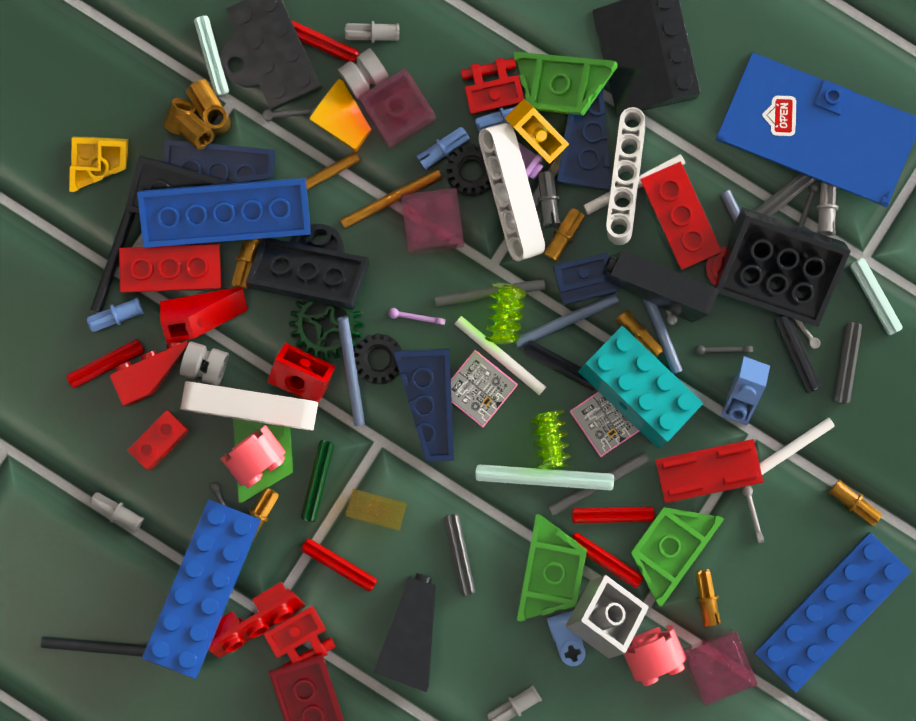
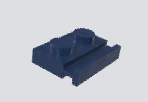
(583, 279)

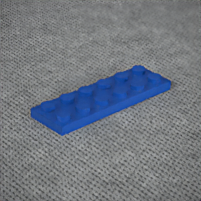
(224, 212)
(201, 589)
(832, 612)

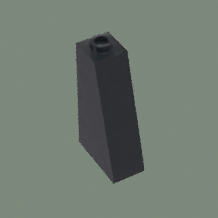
(661, 286)
(409, 639)

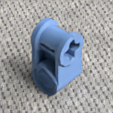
(564, 637)

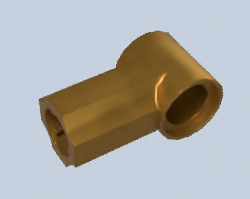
(208, 106)
(183, 121)

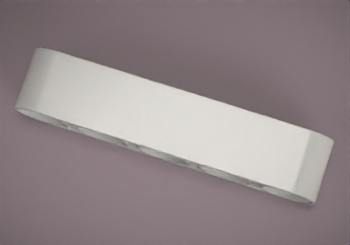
(625, 163)
(511, 191)
(249, 405)

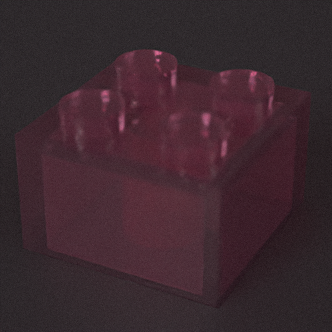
(397, 108)
(432, 221)
(719, 667)

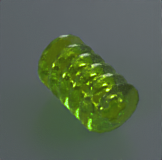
(506, 313)
(550, 440)

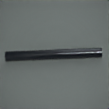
(112, 261)
(93, 646)

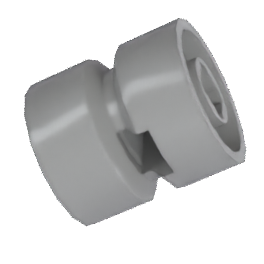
(365, 72)
(194, 361)

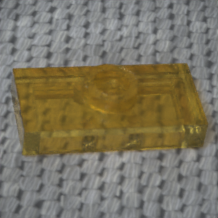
(376, 509)

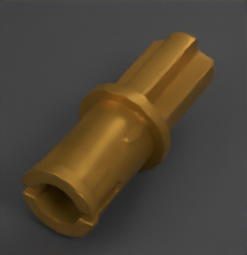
(564, 234)
(245, 261)
(629, 322)
(855, 503)
(264, 506)
(707, 598)

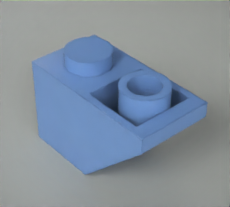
(746, 390)

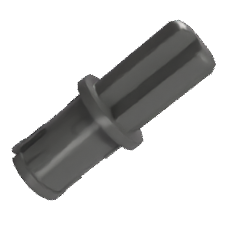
(548, 199)

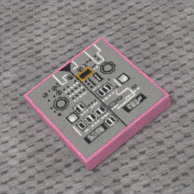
(480, 388)
(602, 423)

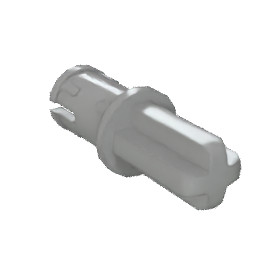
(372, 31)
(827, 210)
(116, 512)
(515, 705)

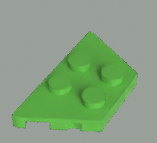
(562, 82)
(242, 430)
(671, 548)
(551, 571)

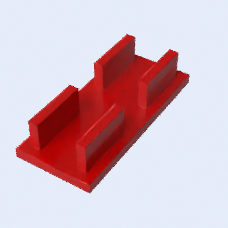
(680, 215)
(170, 268)
(709, 471)
(274, 608)

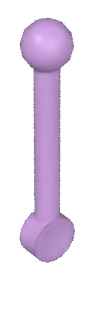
(394, 313)

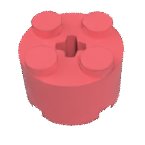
(254, 456)
(654, 655)

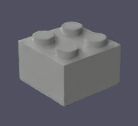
(607, 616)

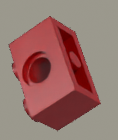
(301, 373)
(159, 440)

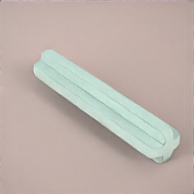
(211, 55)
(876, 296)

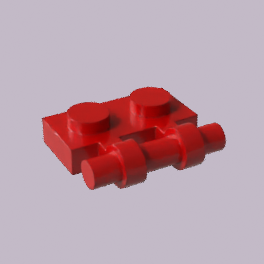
(492, 94)
(297, 631)

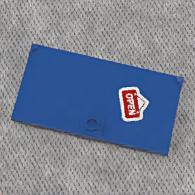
(819, 129)

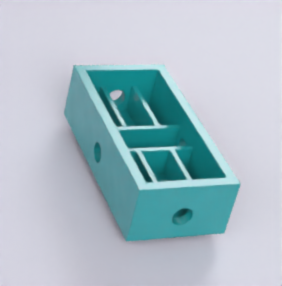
(640, 387)

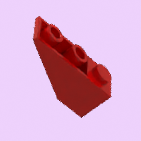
(196, 314)
(145, 377)

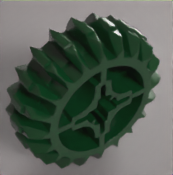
(319, 347)

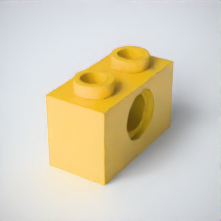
(536, 131)

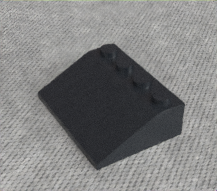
(650, 53)
(781, 266)

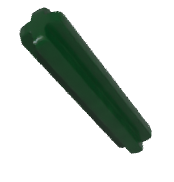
(317, 481)

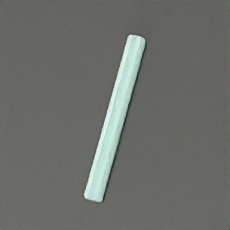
(544, 477)

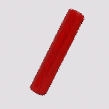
(326, 43)
(105, 363)
(613, 514)
(609, 562)
(339, 565)

